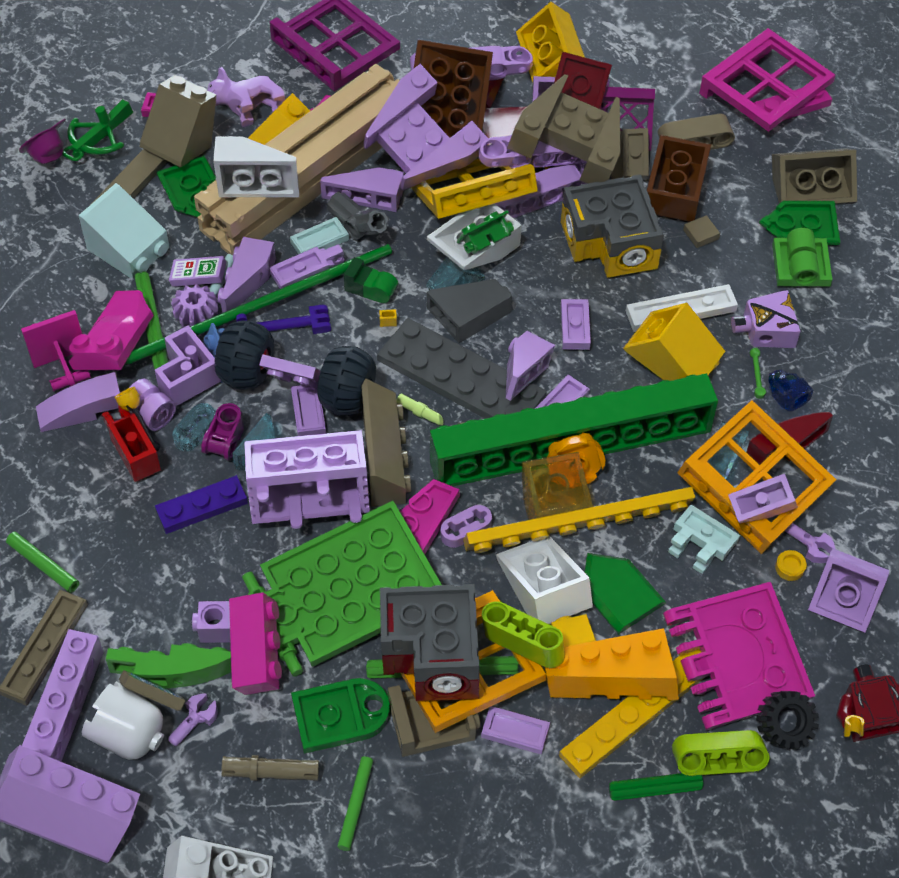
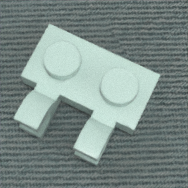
(705, 532)

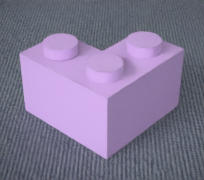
(189, 369)

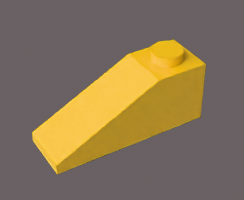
(283, 117)

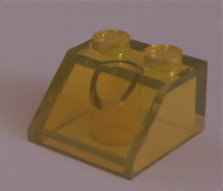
(554, 486)

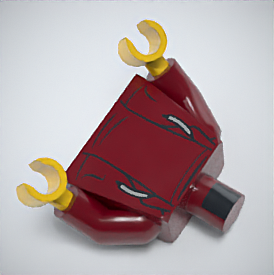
(869, 706)

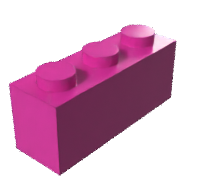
(254, 643)

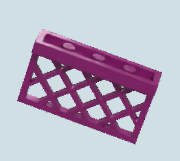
(633, 96)

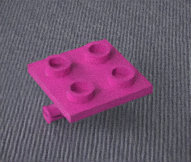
(51, 341)

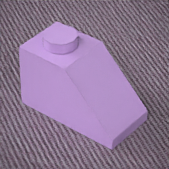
(763, 500)

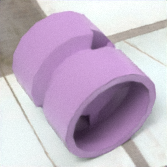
(154, 405)

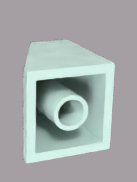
(123, 232)

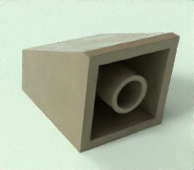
(179, 121)

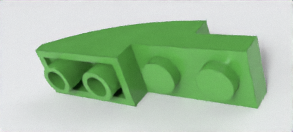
(181, 668)

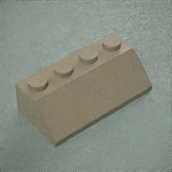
(383, 445)

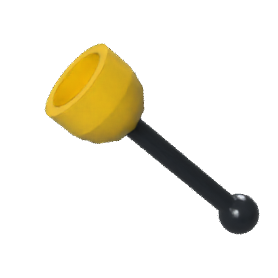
(129, 401)

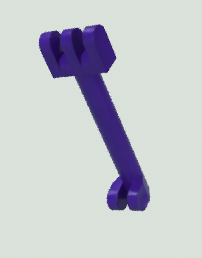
(317, 318)

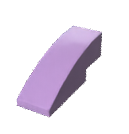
(79, 403)

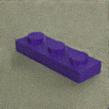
(201, 504)

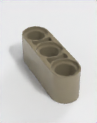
(706, 129)

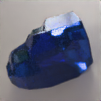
(789, 389)

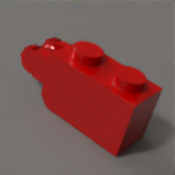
(132, 444)

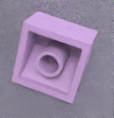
(849, 590)

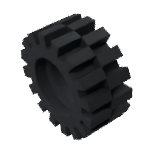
(804, 724)

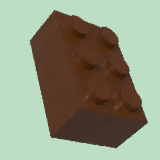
(678, 177)

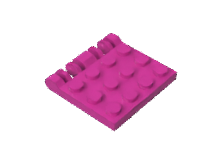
(742, 649)

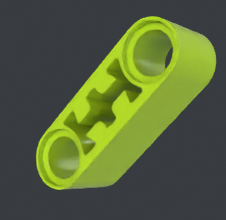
(523, 634)
(720, 752)

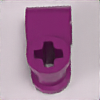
(222, 436)

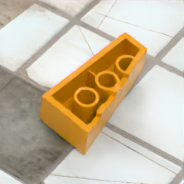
(616, 667)

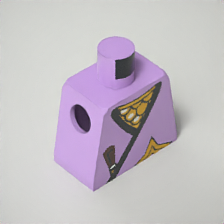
(769, 321)

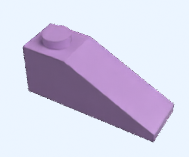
(368, 187)
(527, 360)

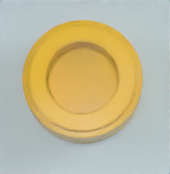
(790, 565)

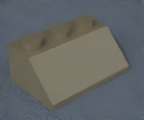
(816, 175)

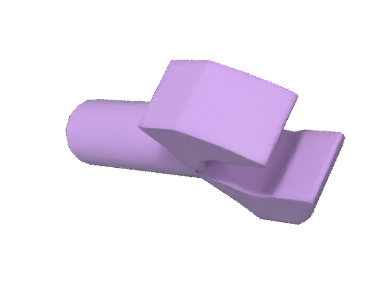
(812, 543)
(194, 717)

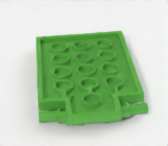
(334, 582)

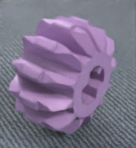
(194, 305)

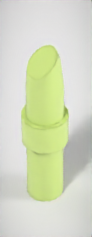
(420, 409)

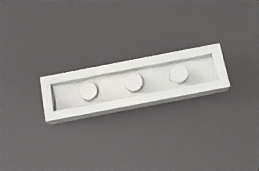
(703, 302)

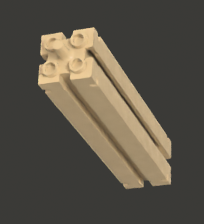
(324, 144)

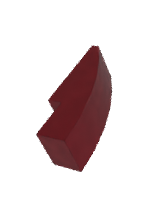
(802, 429)

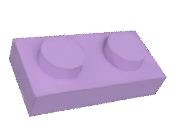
(575, 324)

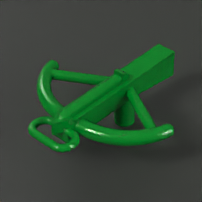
(98, 132)

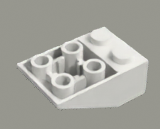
(204, 859)

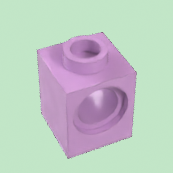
(212, 611)

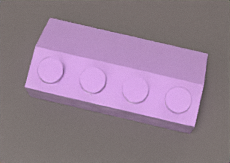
(64, 804)

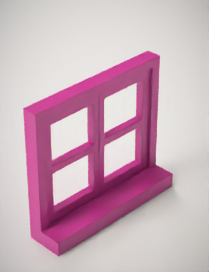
(745, 58)

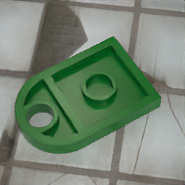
(337, 713)

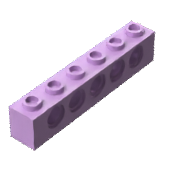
(64, 694)

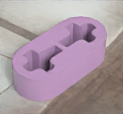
(465, 523)

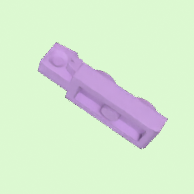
(306, 265)

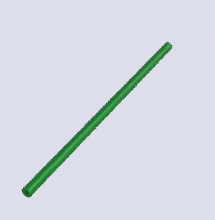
(263, 301)

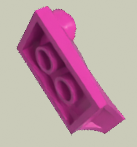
(113, 333)

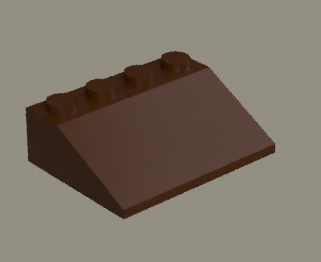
(461, 84)

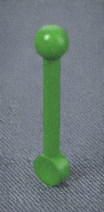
(759, 391)

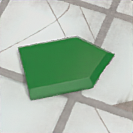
(184, 183)
(814, 215)
(620, 591)

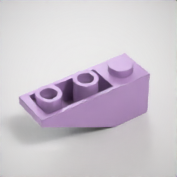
(248, 273)

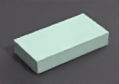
(322, 236)

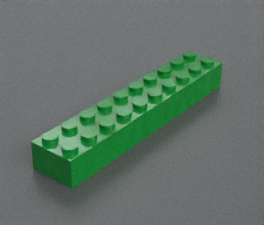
(615, 420)

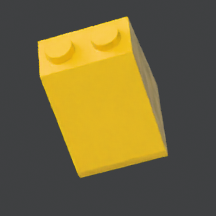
(675, 344)

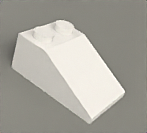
(253, 169)
(446, 238)
(546, 580)

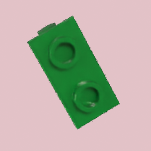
(476, 235)

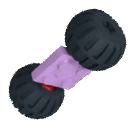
(247, 357)

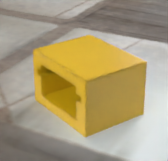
(388, 318)

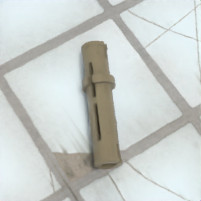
(269, 768)

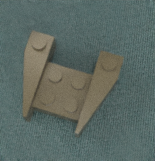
(572, 129)

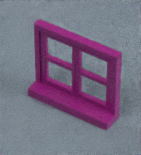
(313, 59)

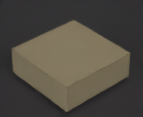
(701, 231)

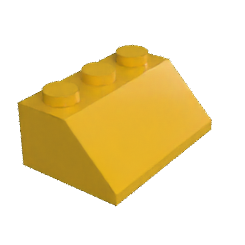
(546, 38)

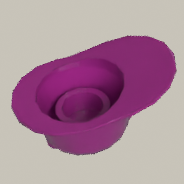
(45, 145)

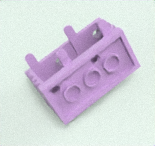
(307, 477)

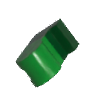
(369, 282)

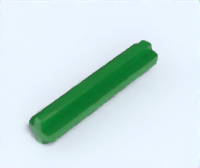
(654, 786)

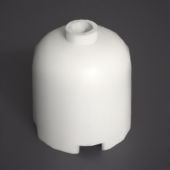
(124, 723)

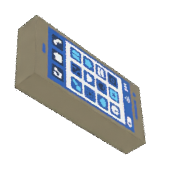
(151, 690)

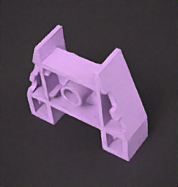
(414, 136)

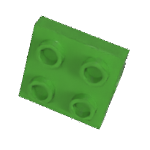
(802, 259)

